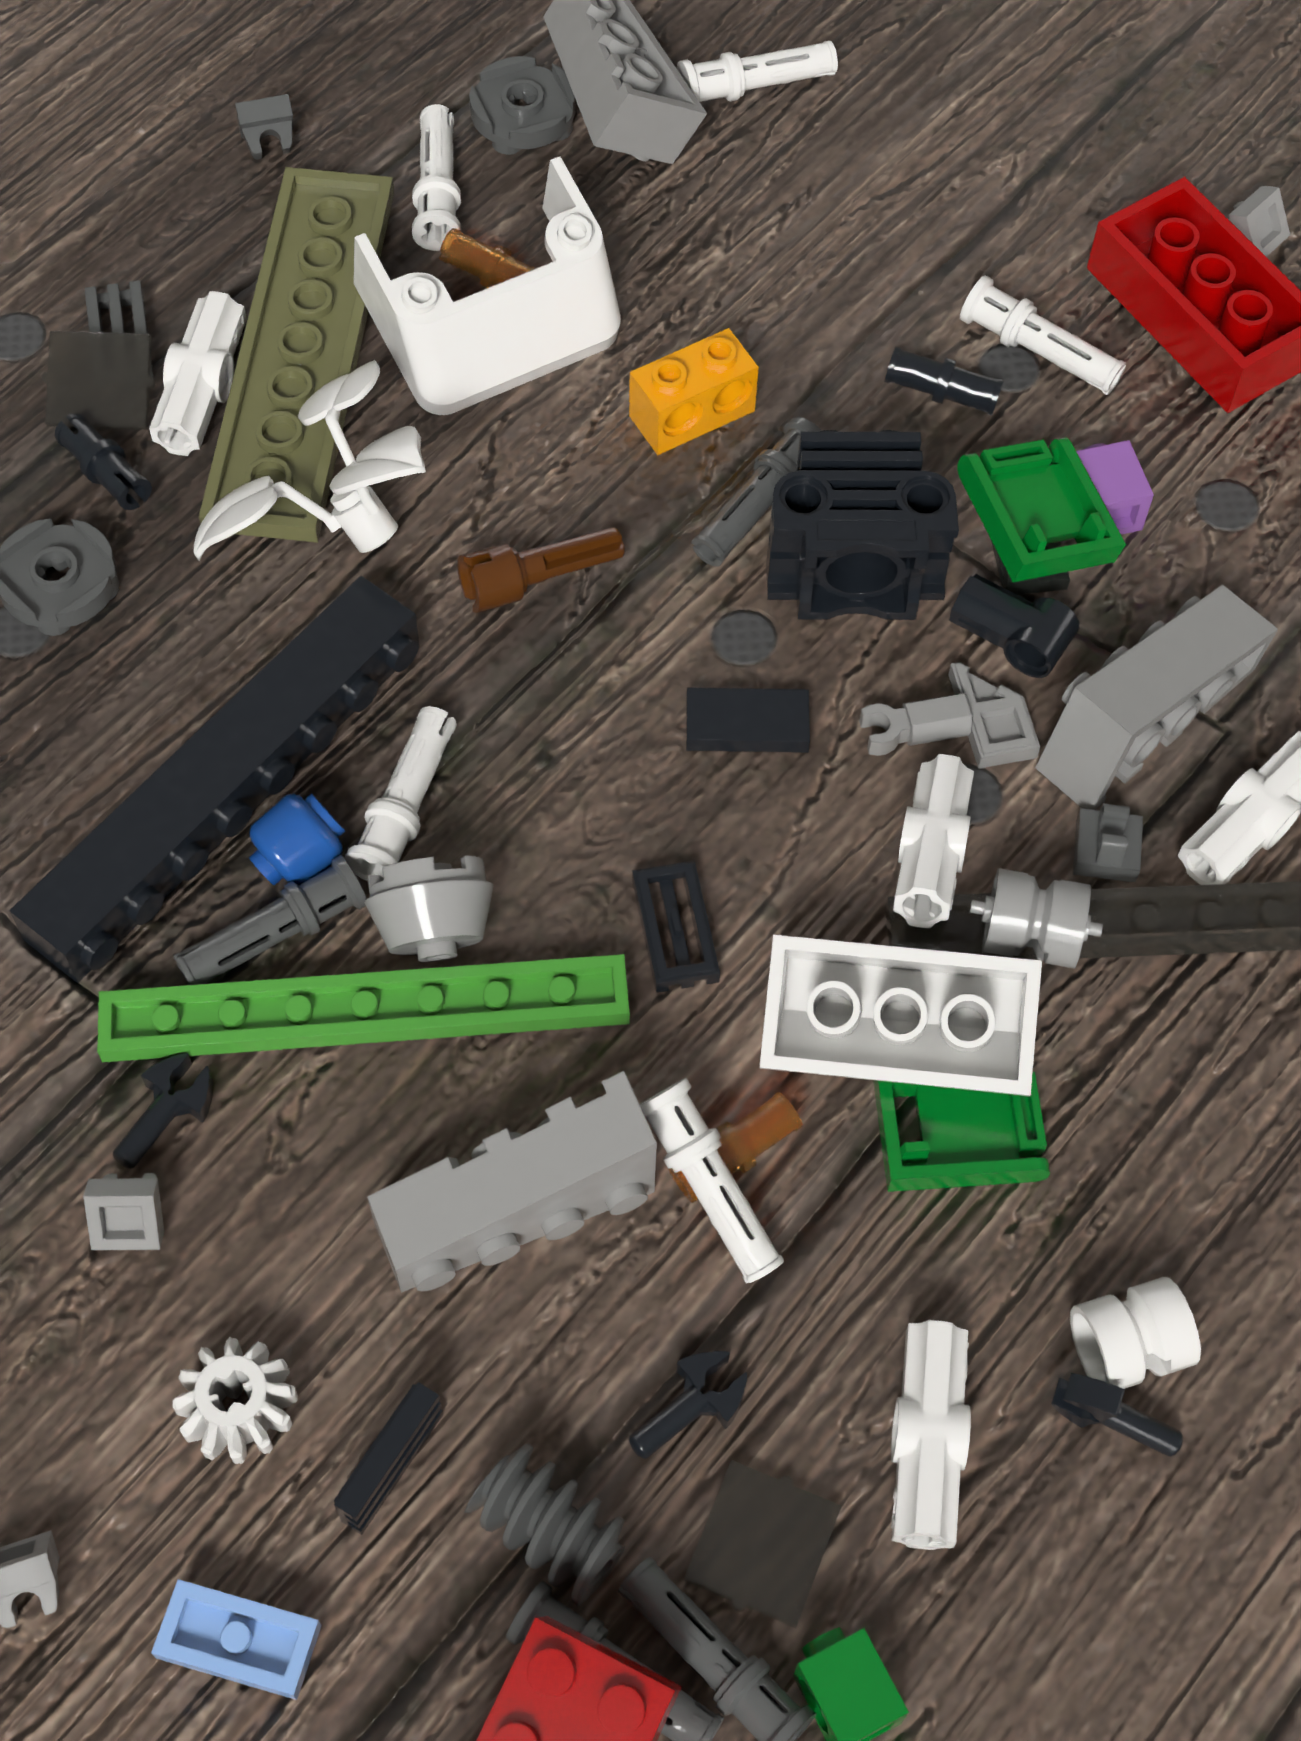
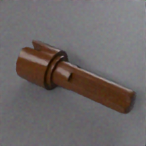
(502, 574)

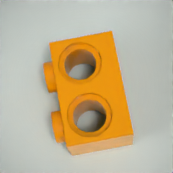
(693, 391)

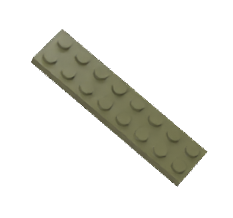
(298, 338)

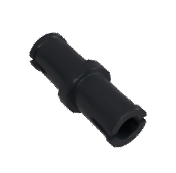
(943, 380)
(103, 461)

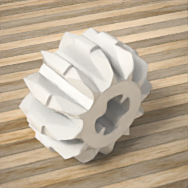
(241, 1423)

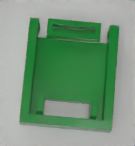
(1037, 504)
(963, 1137)

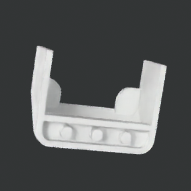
(506, 332)

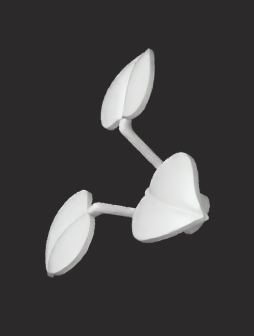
(354, 501)

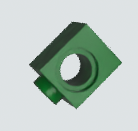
(848, 1687)

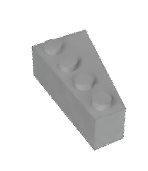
(1151, 693)

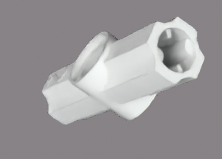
(198, 373)
(1249, 817)
(934, 841)
(930, 1436)

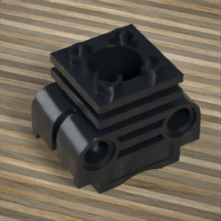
(860, 527)

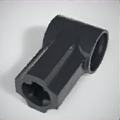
(1028, 631)

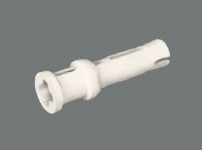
(734, 75)
(436, 193)
(1019, 324)
(394, 817)
(694, 1152)

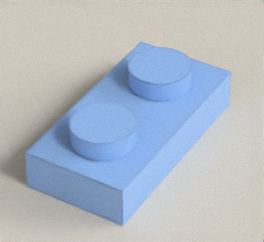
(236, 1639)

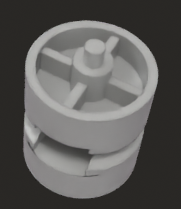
(1028, 916)

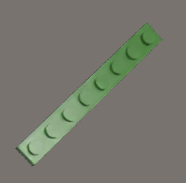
(362, 1008)

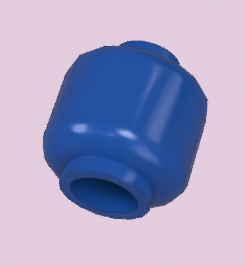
(295, 840)

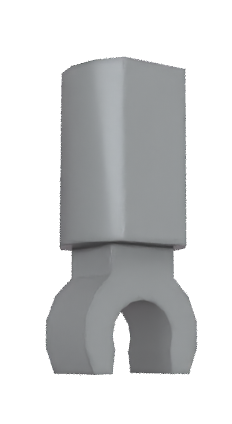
(917, 722)

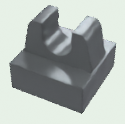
(265, 118)
(1108, 843)

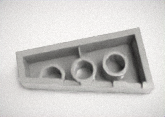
(623, 79)
(518, 1189)

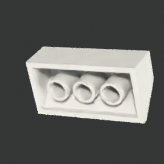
(901, 1015)

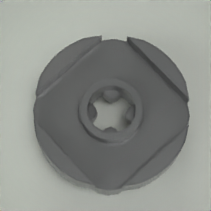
(522, 127)
(62, 602)

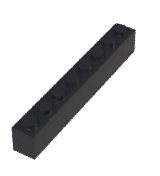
(216, 780)

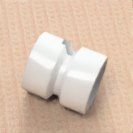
(1142, 1333)

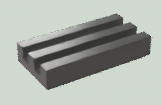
(115, 300)

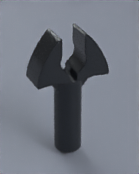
(166, 1106)
(1094, 1402)
(691, 1403)

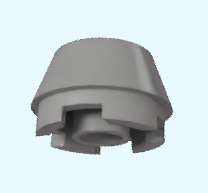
(430, 906)

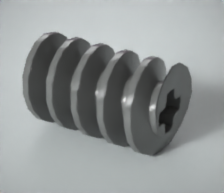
(549, 1522)

